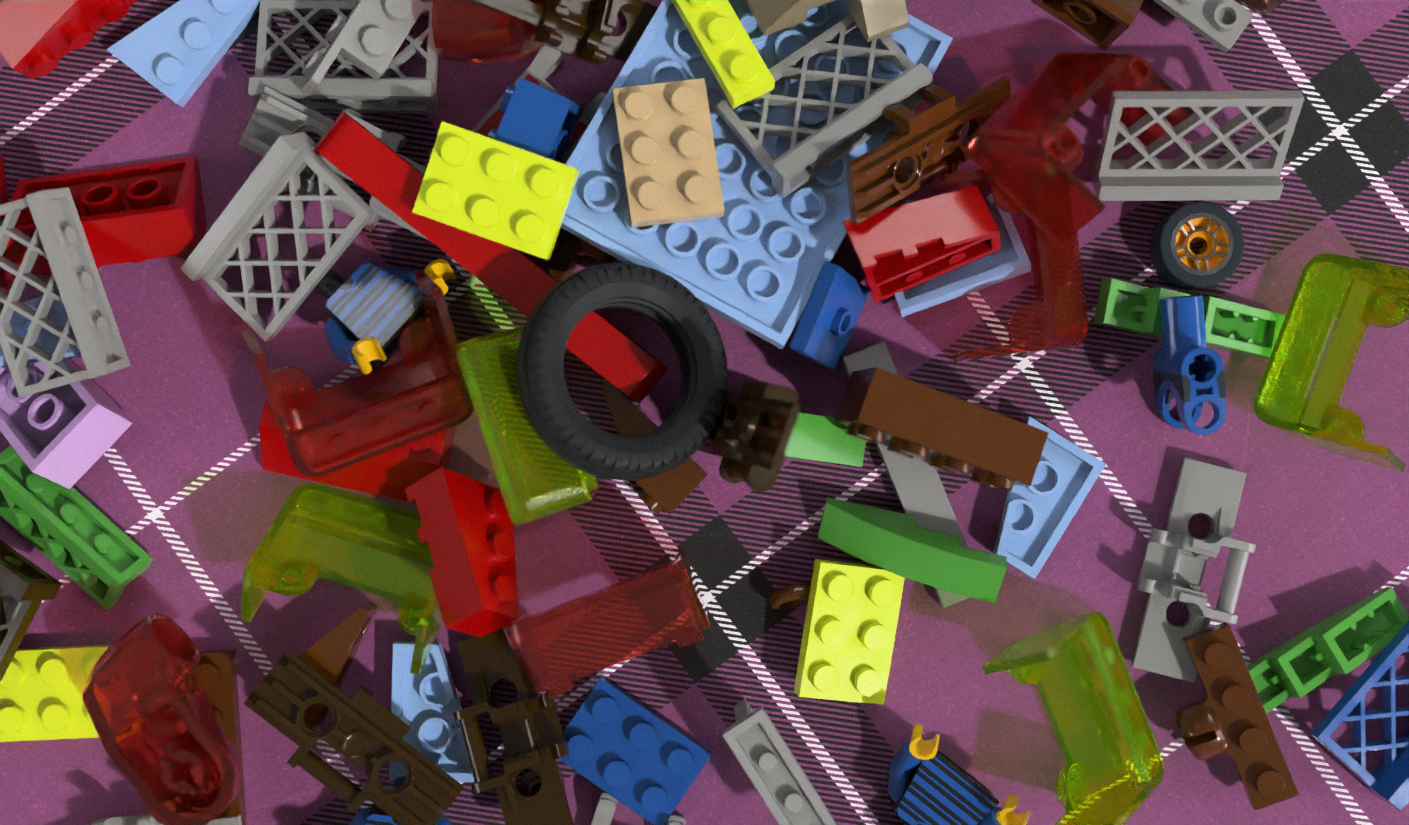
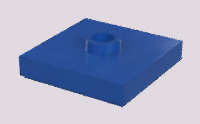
(829, 317)

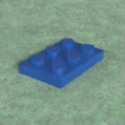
(632, 752)

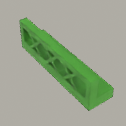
(71, 523)

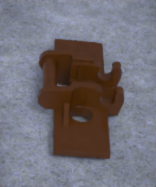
(920, 149)

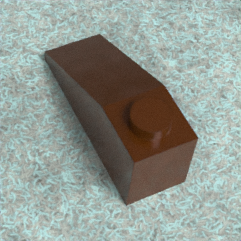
(663, 490)
(333, 656)

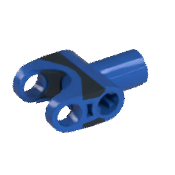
(1187, 367)

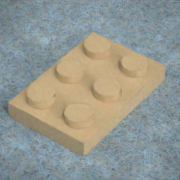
(668, 152)

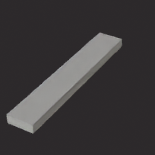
(913, 479)

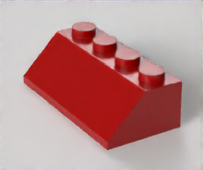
(126, 211)
(379, 475)

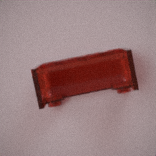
(1033, 150)
(1060, 314)
(375, 409)
(609, 626)

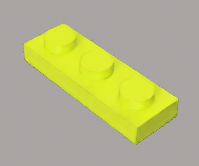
(726, 49)

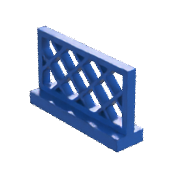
(1391, 777)

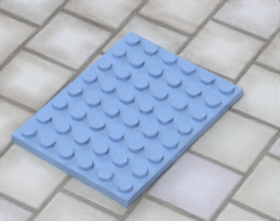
(766, 248)

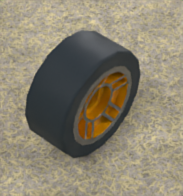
(1198, 222)

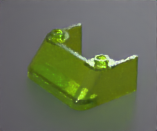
(1319, 346)
(527, 470)
(352, 544)
(1095, 717)

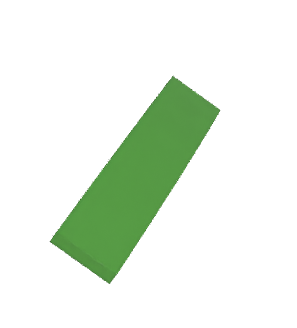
(1227, 323)
(913, 552)
(1328, 648)

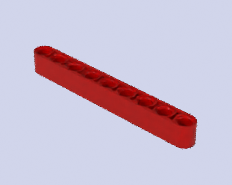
(498, 266)

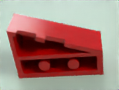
(43, 31)
(922, 240)
(470, 550)

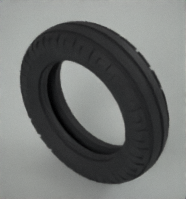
(545, 391)

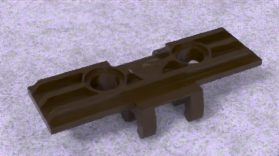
(582, 26)
(754, 434)
(527, 729)
(359, 731)

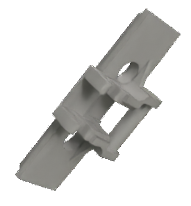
(280, 116)
(1177, 563)

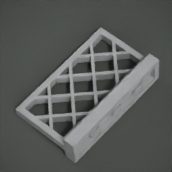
(336, 90)
(841, 134)
(1190, 175)
(255, 204)
(73, 283)
(774, 769)

